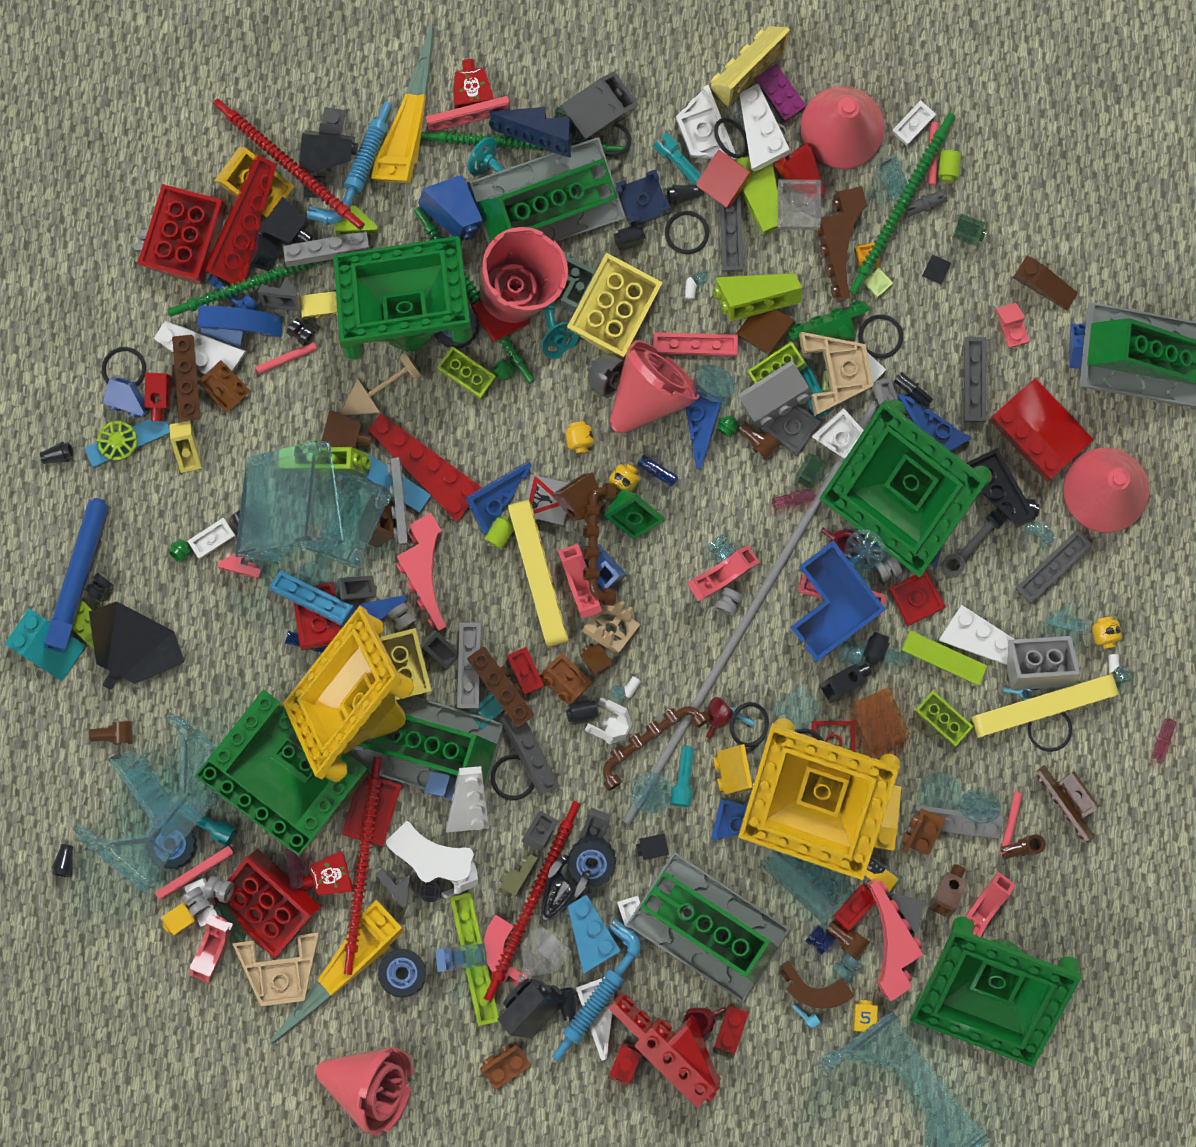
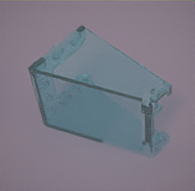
(288, 503)

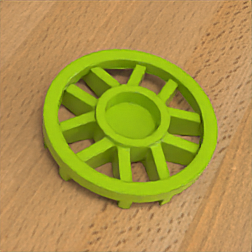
(117, 440)

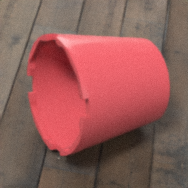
(529, 265)

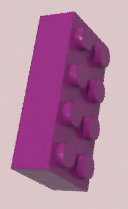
(780, 92)

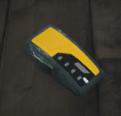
(880, 872)

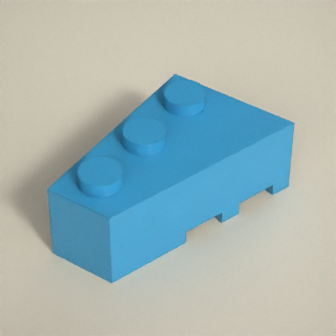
(591, 934)

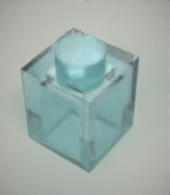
(469, 956)

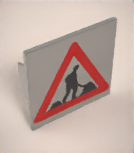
(542, 500)

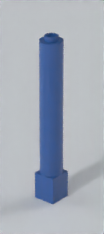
(76, 576)

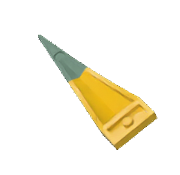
(401, 146)
(376, 936)

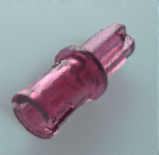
(794, 498)
(1163, 739)
(295, 869)

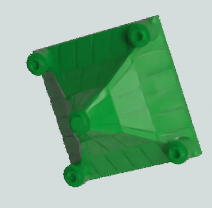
(401, 295)
(904, 487)
(995, 994)

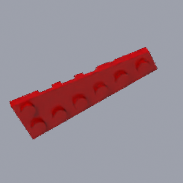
(237, 239)
(432, 472)

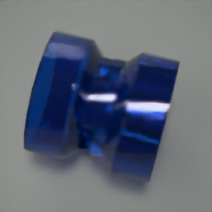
(819, 939)

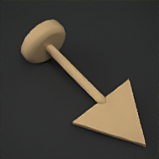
(360, 401)

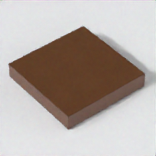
(766, 330)

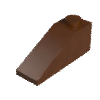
(1045, 282)

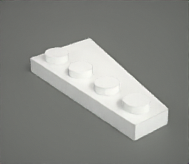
(763, 133)
(839, 433)
(468, 802)

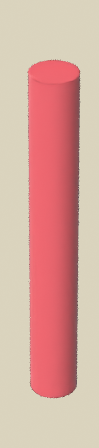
(932, 170)
(286, 358)
(1011, 822)

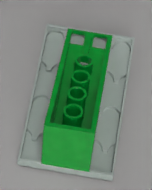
(550, 194)
(1139, 355)
(432, 741)
(708, 927)

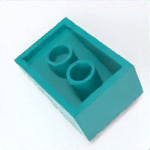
(29, 641)

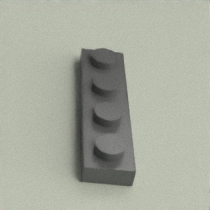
(731, 237)
(975, 379)
(1053, 566)
(531, 756)

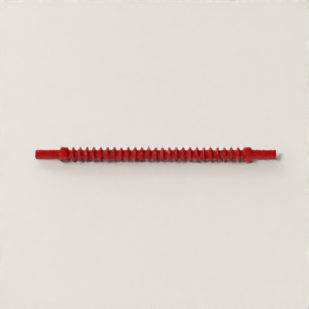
(271, 149)
(373, 783)
(498, 975)

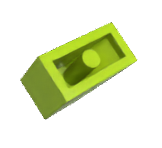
(345, 227)

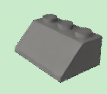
(775, 395)
(1042, 663)

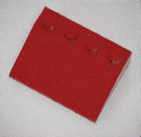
(182, 234)
(1041, 429)
(267, 904)

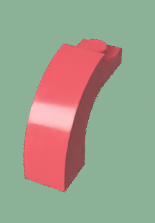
(573, 566)
(723, 574)
(989, 902)
(494, 944)
(211, 949)

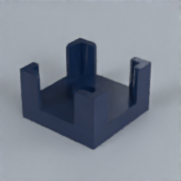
(643, 199)

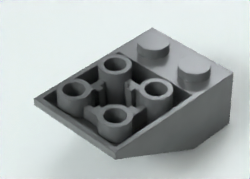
(599, 106)

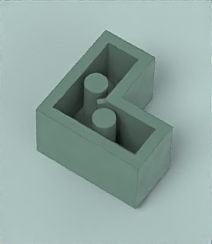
(577, 281)

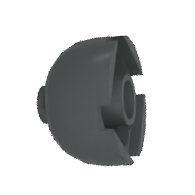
(605, 372)

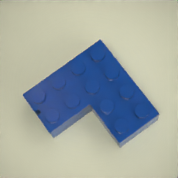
(846, 603)

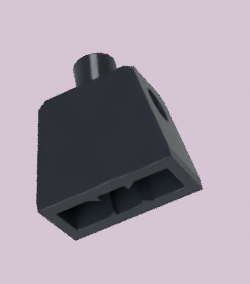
(286, 224)
(840, 685)

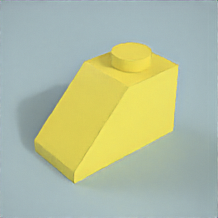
(185, 446)

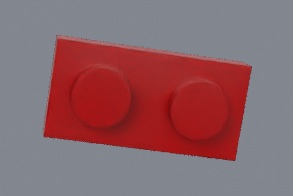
(525, 671)
(854, 907)
(731, 1029)

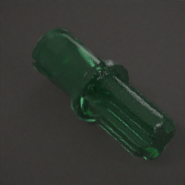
(224, 912)

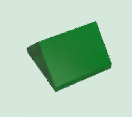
(633, 514)

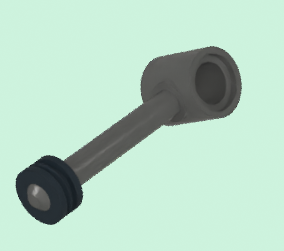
(994, 520)

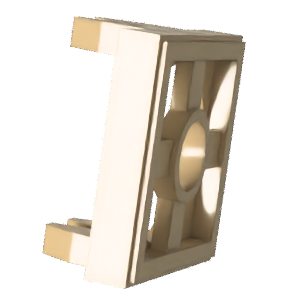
(607, 638)

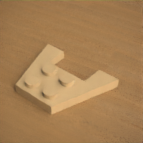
(846, 369)
(280, 979)

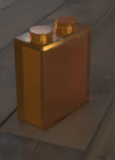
(879, 720)

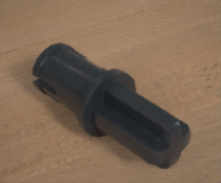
(913, 389)

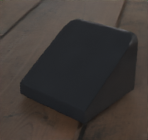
(936, 269)

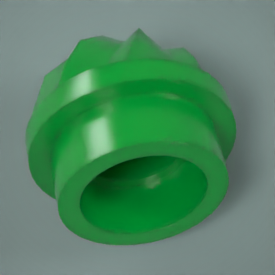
(503, 369)
(728, 426)
(179, 550)

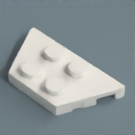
(698, 125)

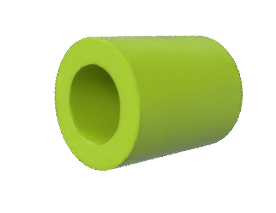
(949, 166)
(500, 532)

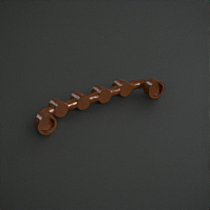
(592, 552)
(654, 730)

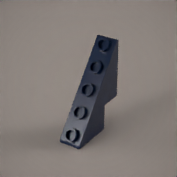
(534, 128)

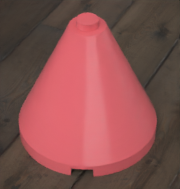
(842, 127)
(649, 388)
(1106, 490)
(369, 1086)

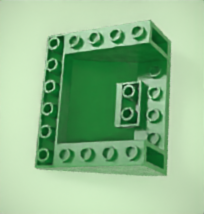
(270, 778)

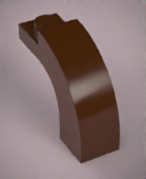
(822, 998)

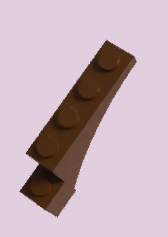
(835, 236)

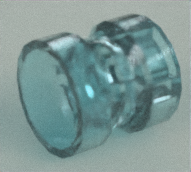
(724, 552)
(850, 653)
(850, 963)

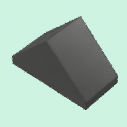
(356, 588)
(440, 649)
(910, 909)

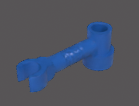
(246, 303)

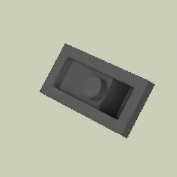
(332, 121)
(280, 298)
(595, 824)
(539, 831)
(399, 891)

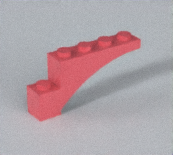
(418, 566)
(898, 944)

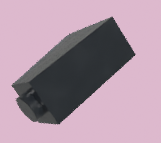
(325, 150)

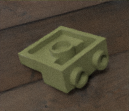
(513, 880)

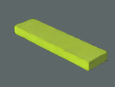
(943, 658)

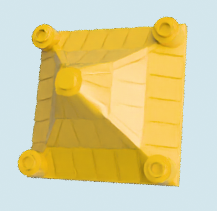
(347, 696)
(818, 800)

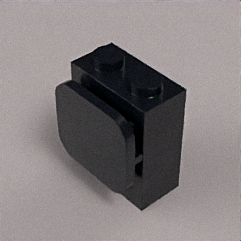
(530, 1007)

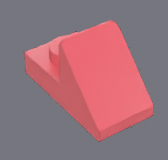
(1012, 325)
(235, 565)

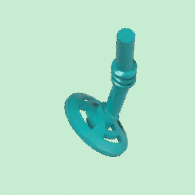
(486, 157)
(556, 336)

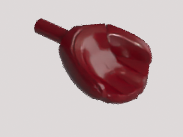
(840, 539)
(719, 715)
(704, 1018)

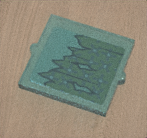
(798, 708)

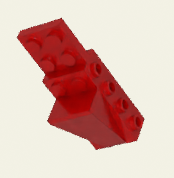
(677, 1054)

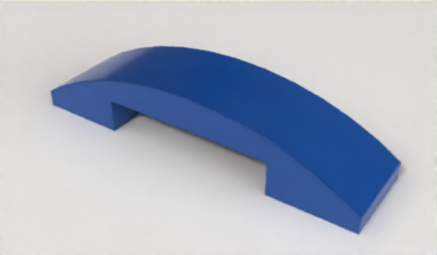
(240, 320)

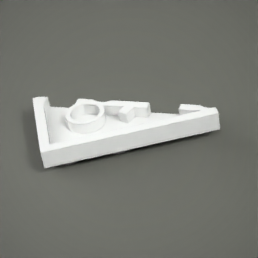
(601, 1027)

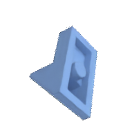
(440, 785)
(444, 959)

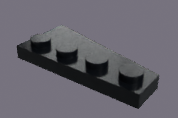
(1004, 490)

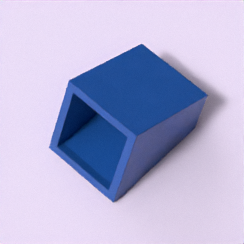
(452, 207)

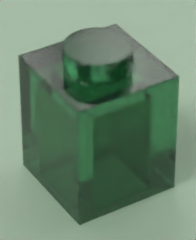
(969, 230)
(810, 471)

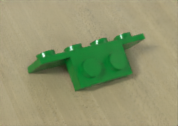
(833, 325)

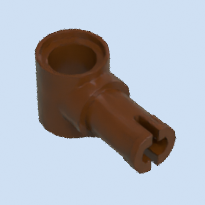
(762, 443)
(117, 733)
(1022, 847)
(850, 941)

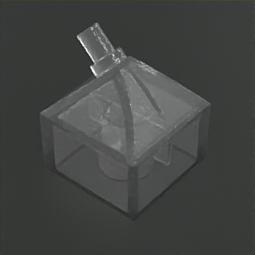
(799, 204)
(542, 953)

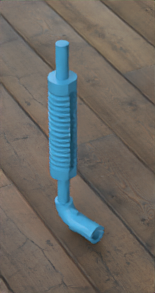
(360, 168)
(603, 993)

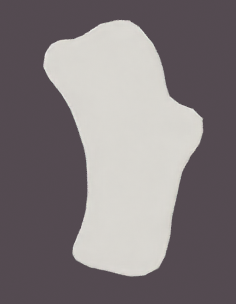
(428, 857)

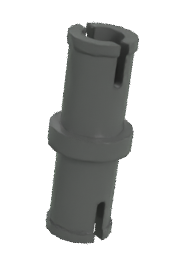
(926, 203)

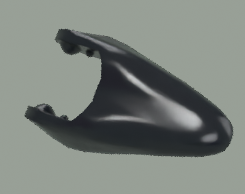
(559, 891)

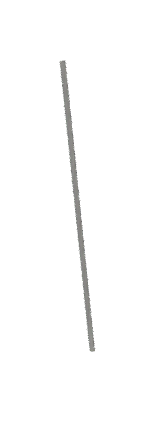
(747, 618)

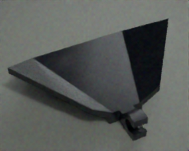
(131, 644)

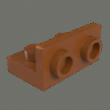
(223, 386)
(565, 679)
(923, 832)
(505, 1066)

